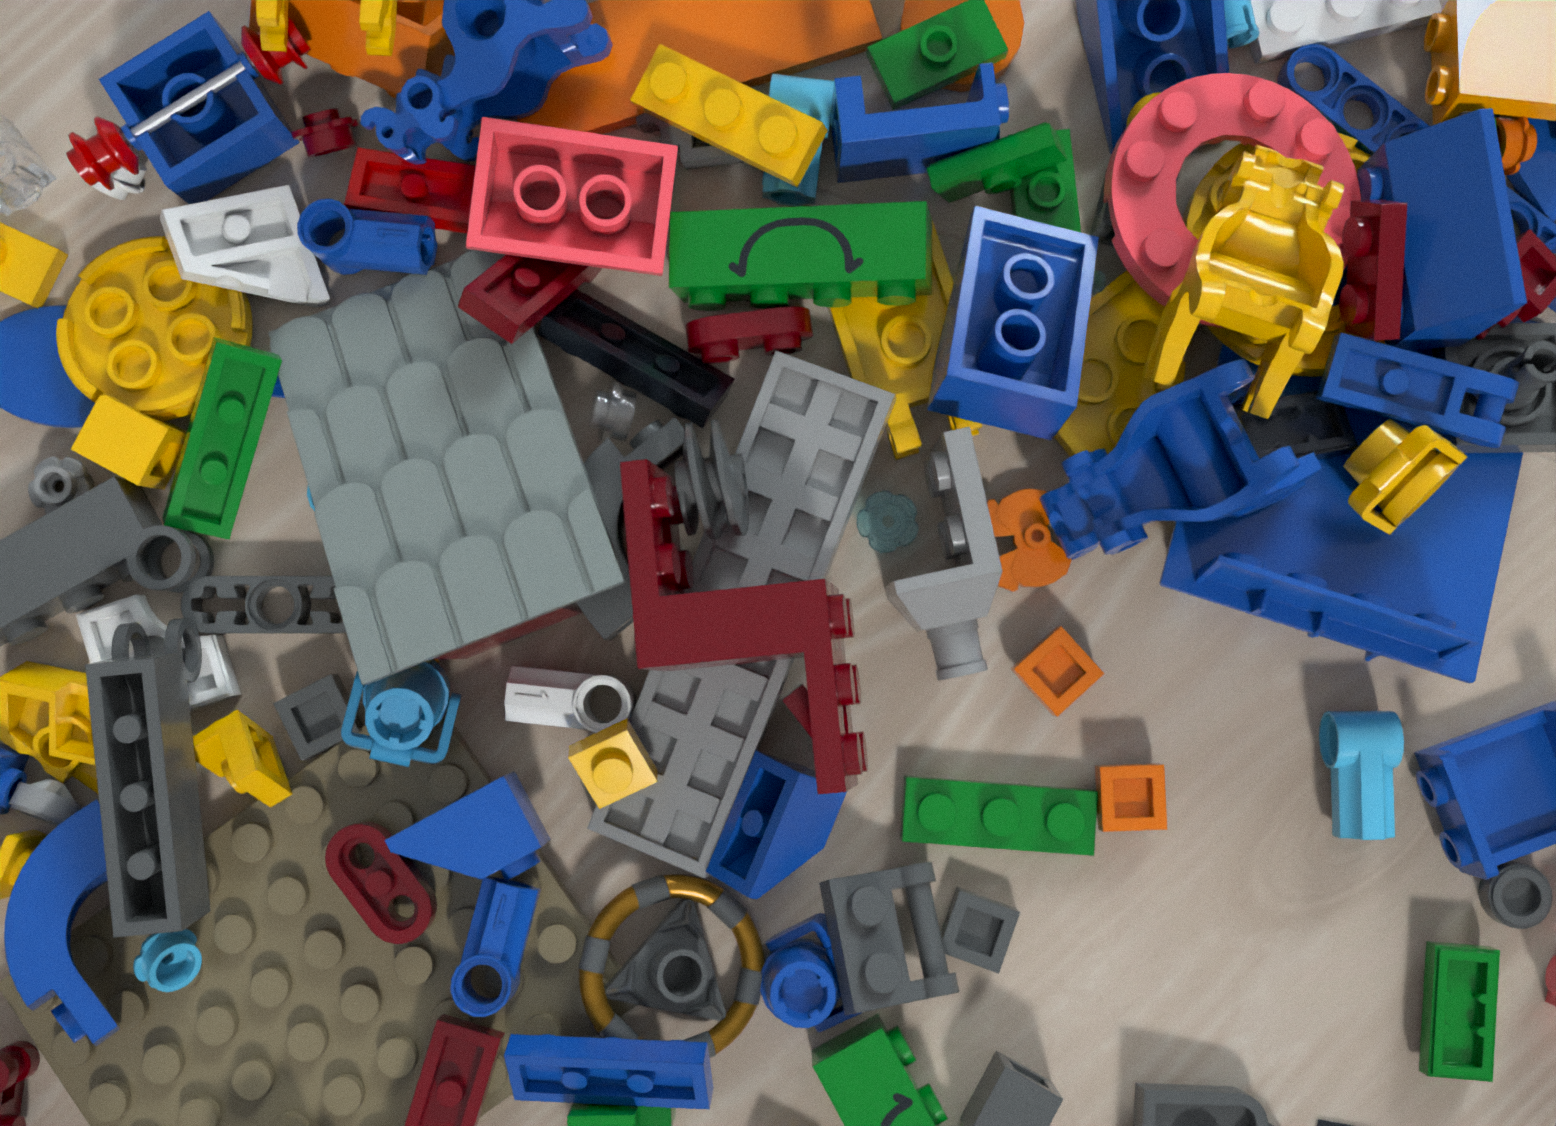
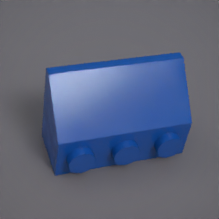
(1459, 229)

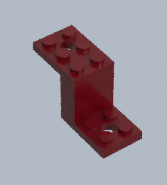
(740, 623)

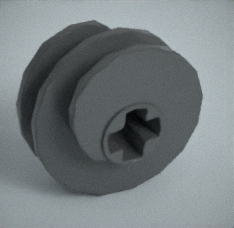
(711, 485)

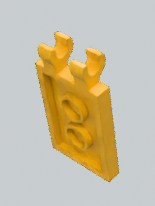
(898, 350)

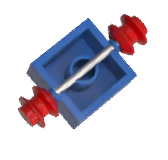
(193, 111)

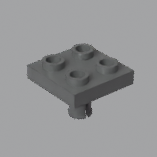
(1528, 356)

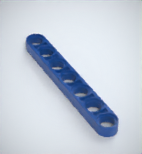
(1390, 121)

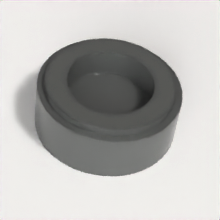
(1517, 896)

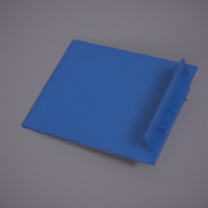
(1334, 575)

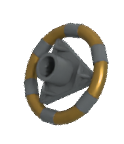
(673, 963)

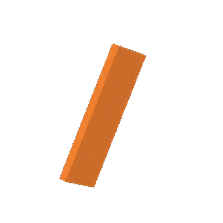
(730, 36)

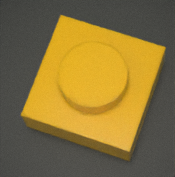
(613, 763)

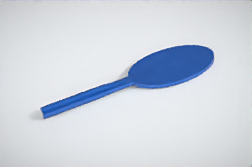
(32, 374)

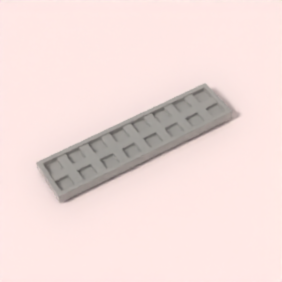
(701, 726)

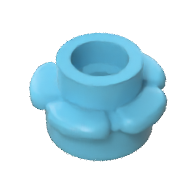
(175, 969)

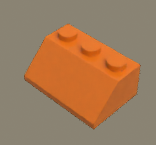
(337, 39)

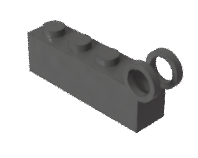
(84, 548)
(149, 780)

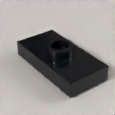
(1302, 424)

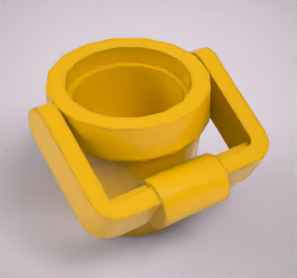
(1399, 472)

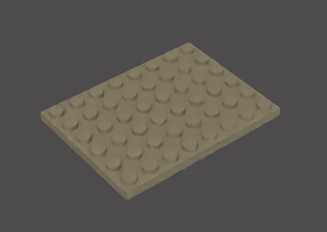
(294, 993)

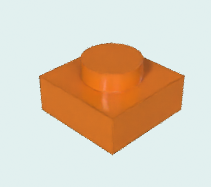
(1057, 671)
(1131, 797)

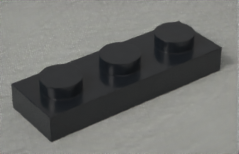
(636, 357)

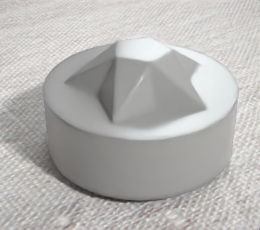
(44, 801)

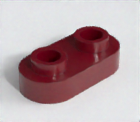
(724, 335)
(376, 887)

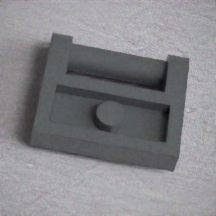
(869, 939)

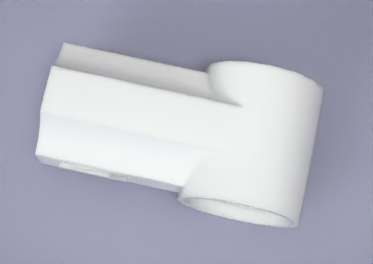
(561, 698)

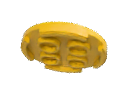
(145, 330)

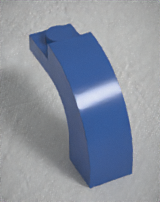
(41, 918)

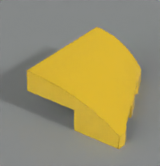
(49, 719)

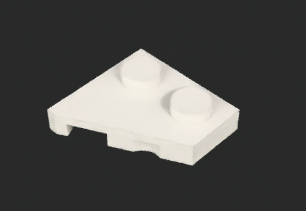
(246, 246)

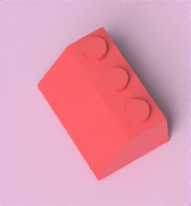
(571, 196)

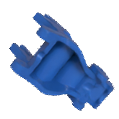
(499, 71)
(1174, 462)

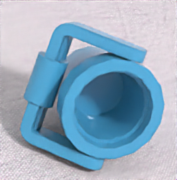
(402, 715)

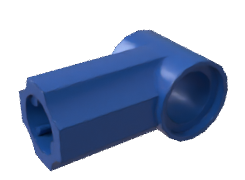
(370, 239)
(497, 940)

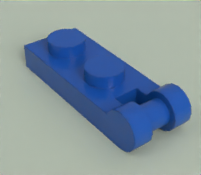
(1415, 389)

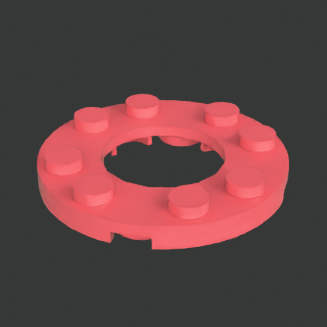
(1197, 113)

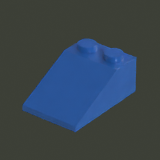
(1148, 48)
(1015, 325)

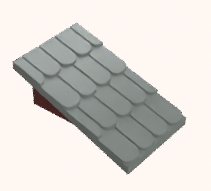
(439, 473)

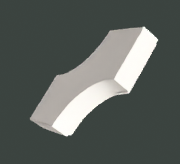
(216, 677)

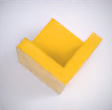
(130, 443)

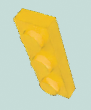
(729, 115)

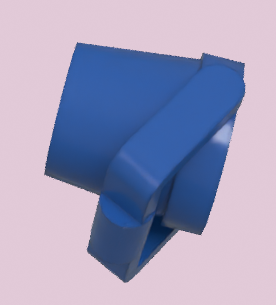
(802, 977)

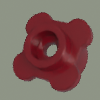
(326, 132)

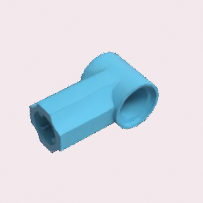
(811, 98)
(1361, 755)

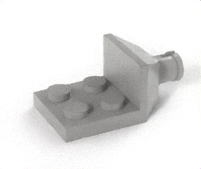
(953, 599)

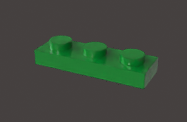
(221, 438)
(999, 815)

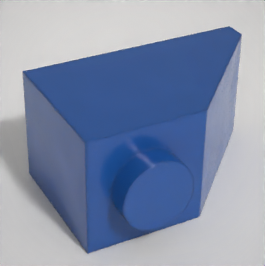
(772, 826)
(478, 833)

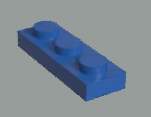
(609, 1071)

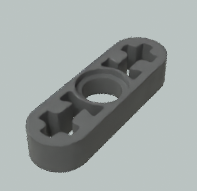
(234, 588)

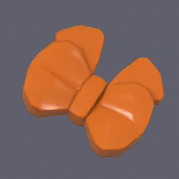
(1036, 558)

